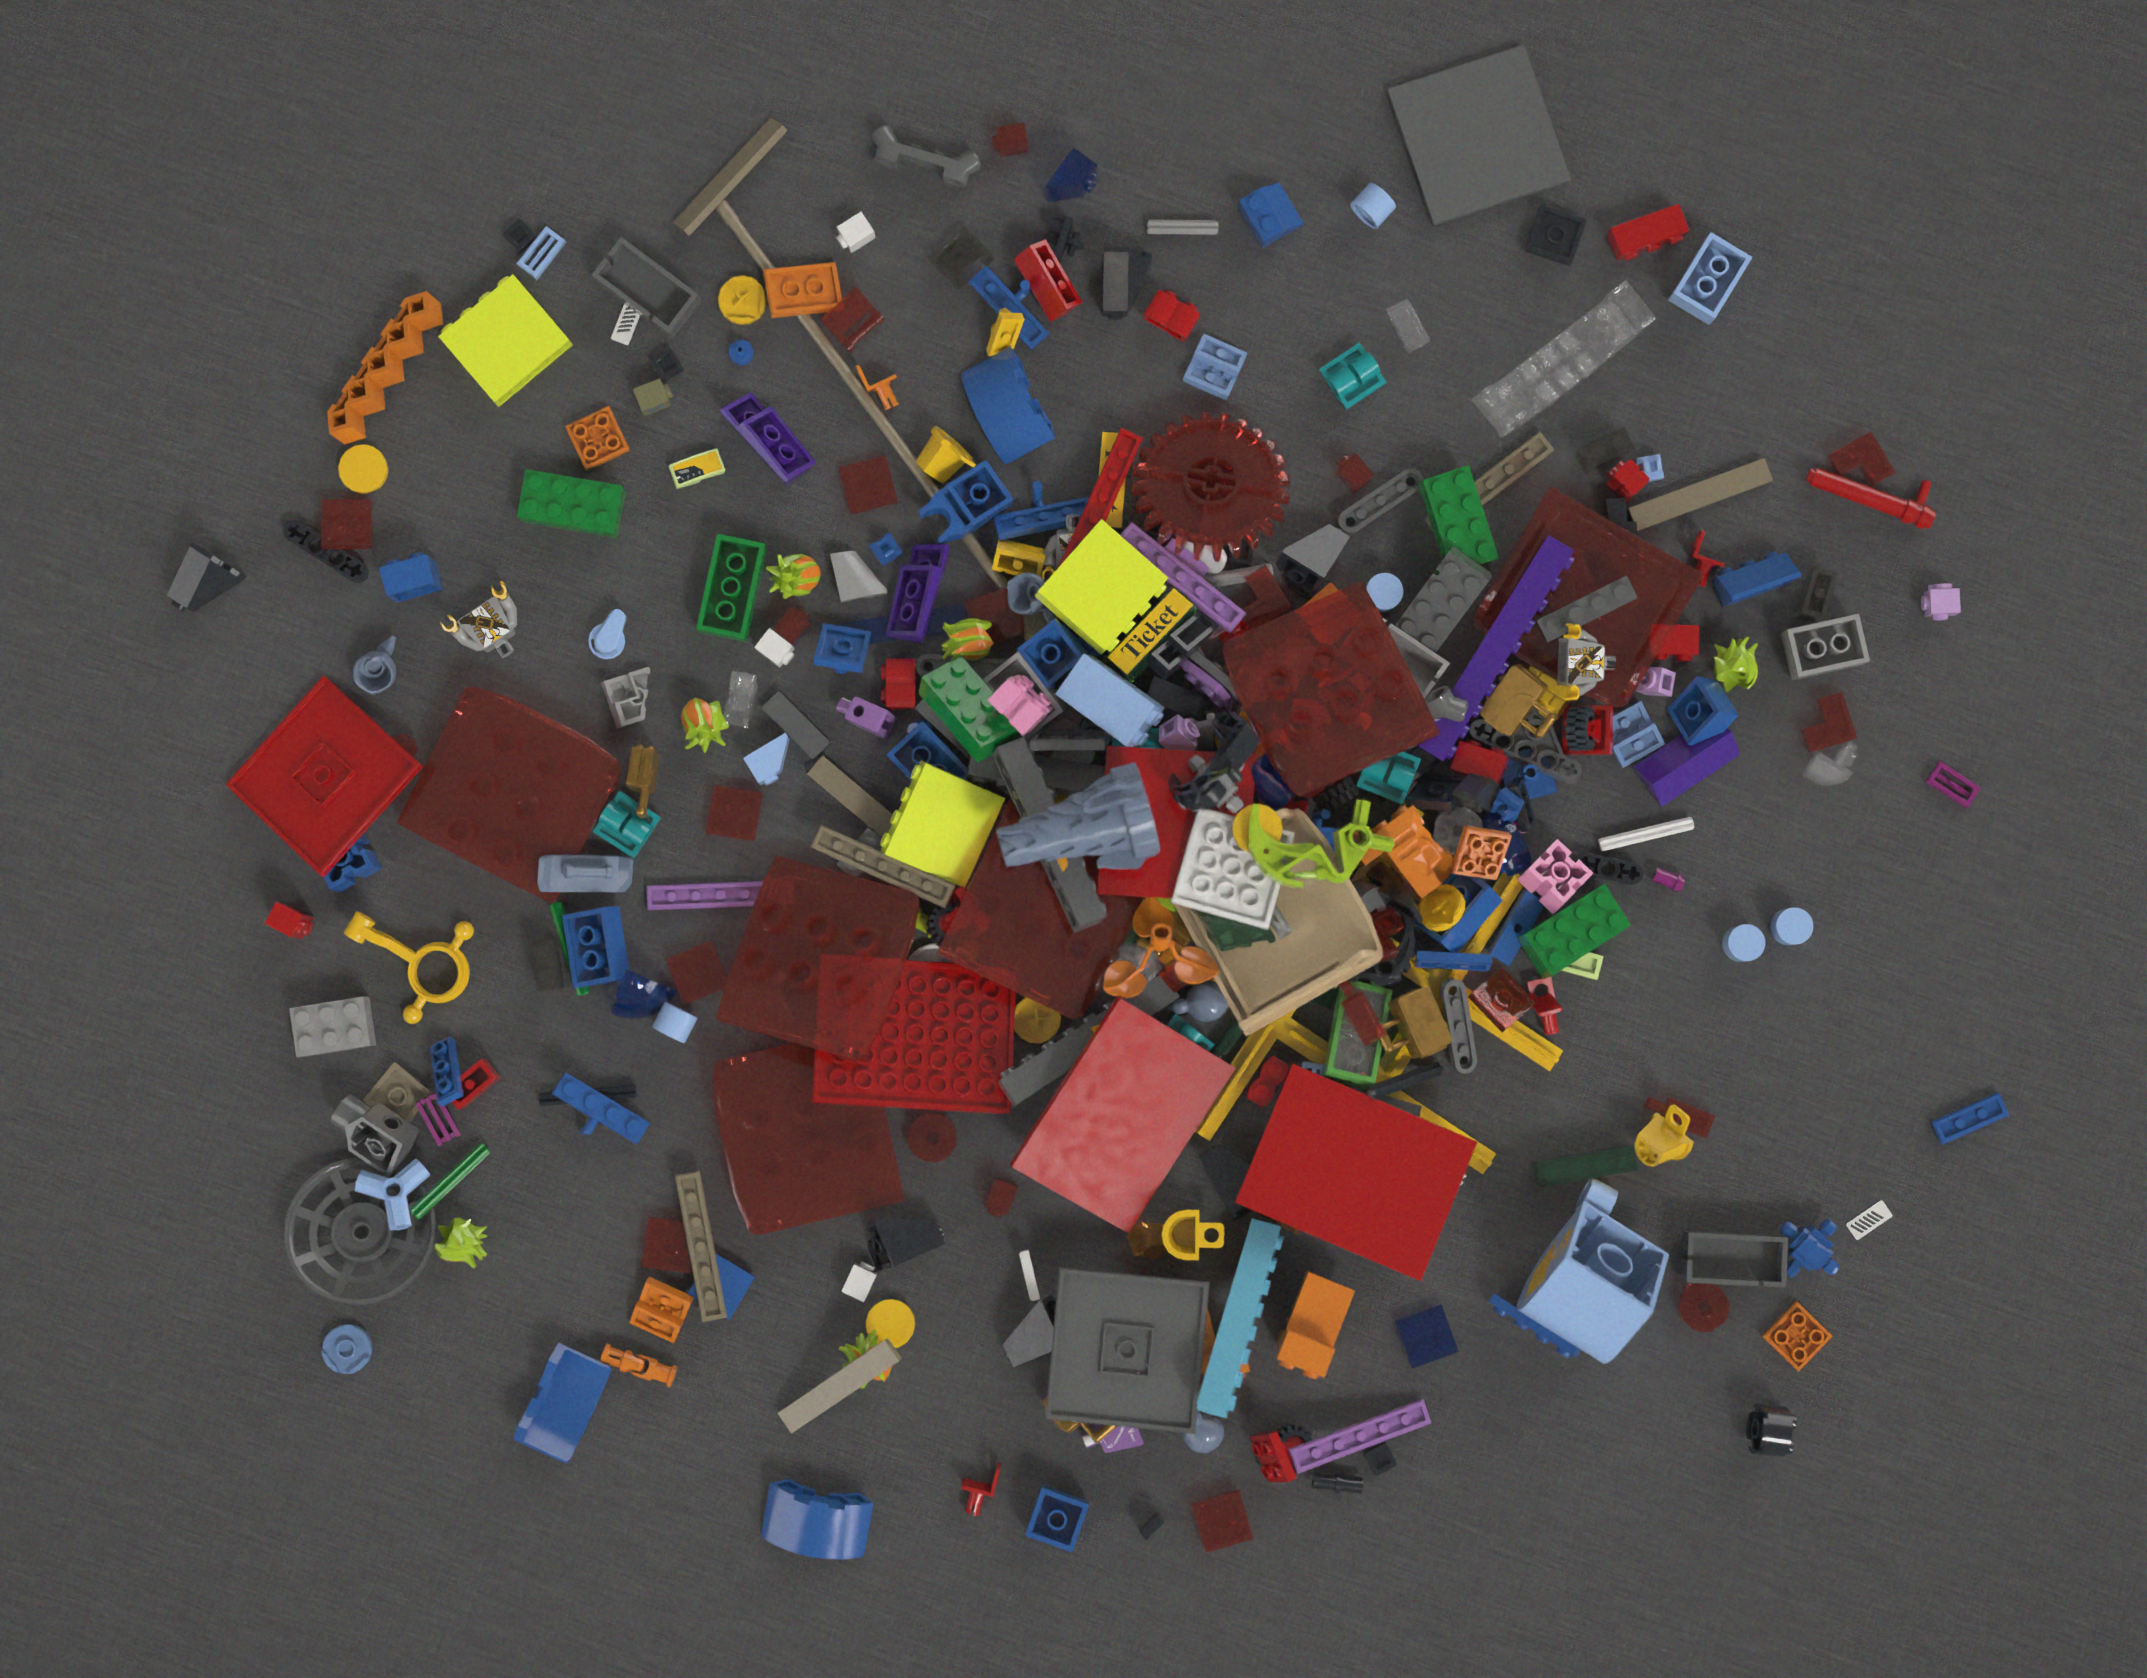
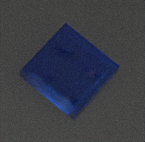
(1426, 1336)

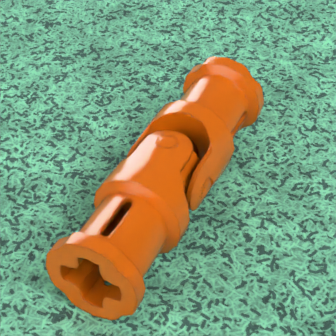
(630, 1363)

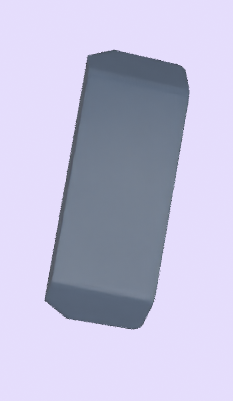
(585, 873)

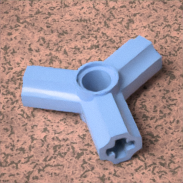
(396, 1206)

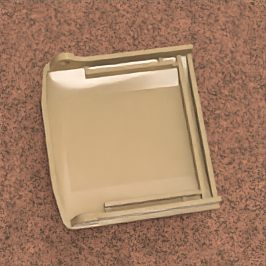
(1327, 946)

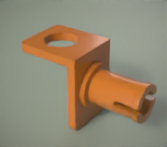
(883, 389)

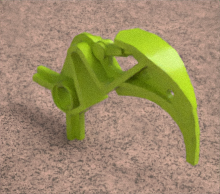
(1346, 850)

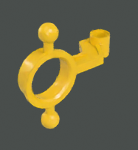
(362, 928)

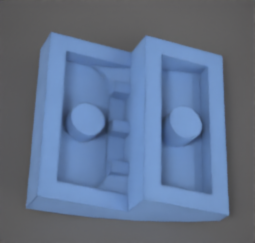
(1214, 367)
(1634, 734)

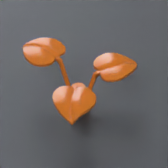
(1156, 921)

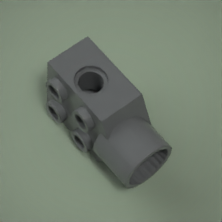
(375, 1134)

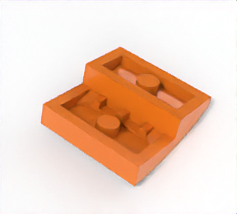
(661, 1309)

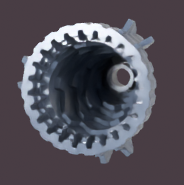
(1103, 820)

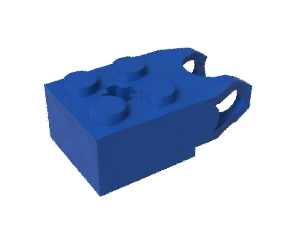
(960, 506)

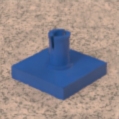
(842, 648)
(1536, 782)

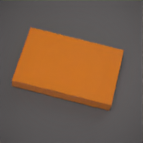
(802, 289)

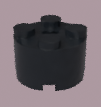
(1771, 1430)

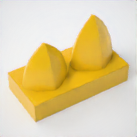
(1004, 331)

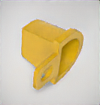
(942, 456)
(1664, 1138)
(1185, 1234)

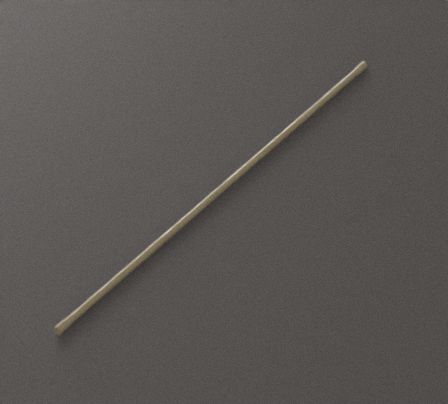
(732, 220)

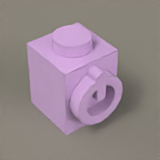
(1941, 601)
(1657, 682)
(1178, 734)

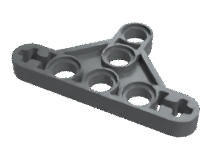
(1540, 747)

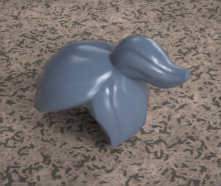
(1022, 596)
(376, 669)
(1202, 1002)
(1207, 1436)

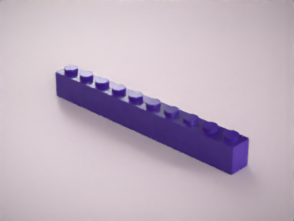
(1501, 641)

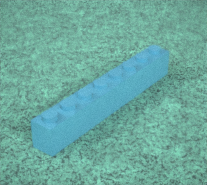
(1239, 1318)

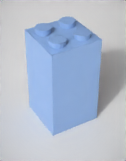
(1110, 701)

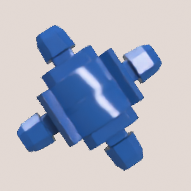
(1810, 1247)

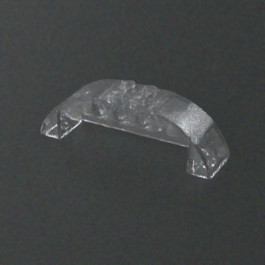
(1564, 361)

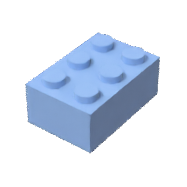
(1710, 278)

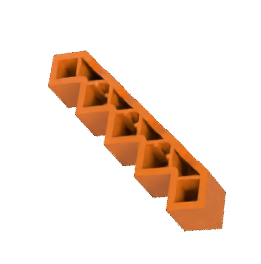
(383, 366)

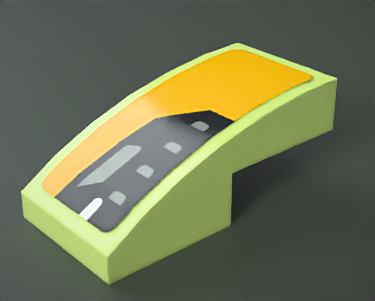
(697, 467)

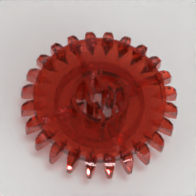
(1211, 484)

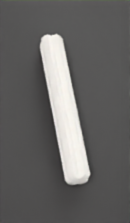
(1646, 833)

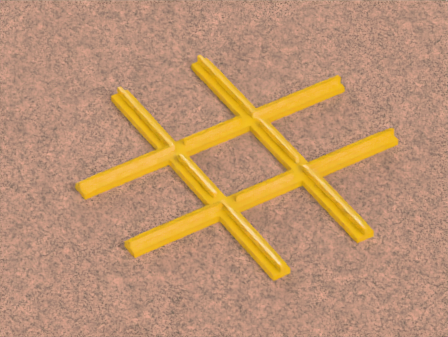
(1392, 1063)

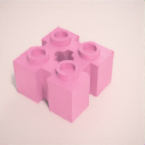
(1021, 703)
(1555, 876)

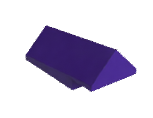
(768, 437)
(917, 592)
(1682, 765)

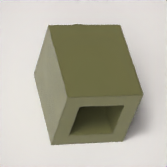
(653, 396)

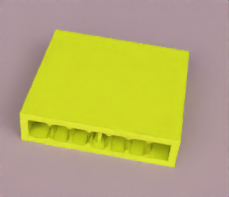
(505, 340)
(1102, 587)
(941, 824)

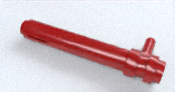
(1906, 510)

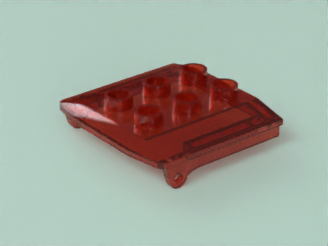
(1610, 553)
(1327, 690)
(510, 788)
(1020, 935)
(820, 958)
(793, 1156)

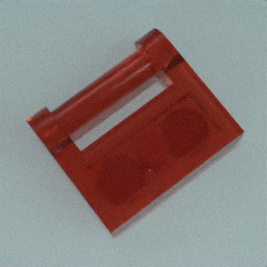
(846, 313)

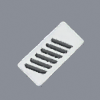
(625, 325)
(1869, 1220)

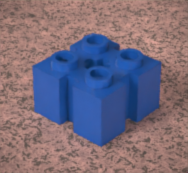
(358, 863)

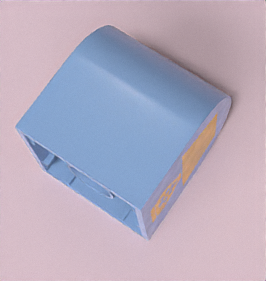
(1594, 1283)

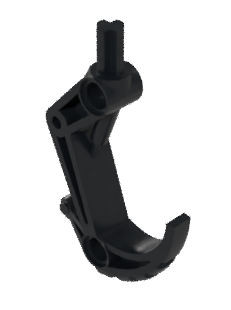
(1224, 769)
(1397, 965)

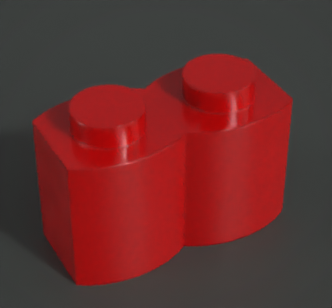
(1171, 315)
(900, 684)
(1270, 1075)

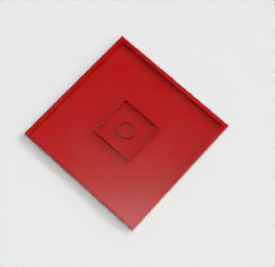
(323, 776)
(1172, 823)

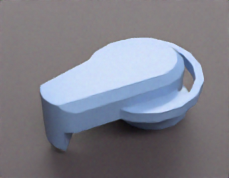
(609, 636)

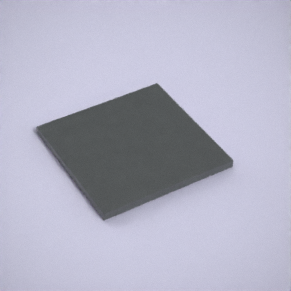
(1478, 135)
(1127, 1350)

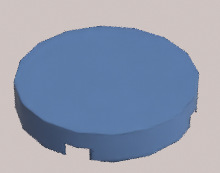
(347, 1349)

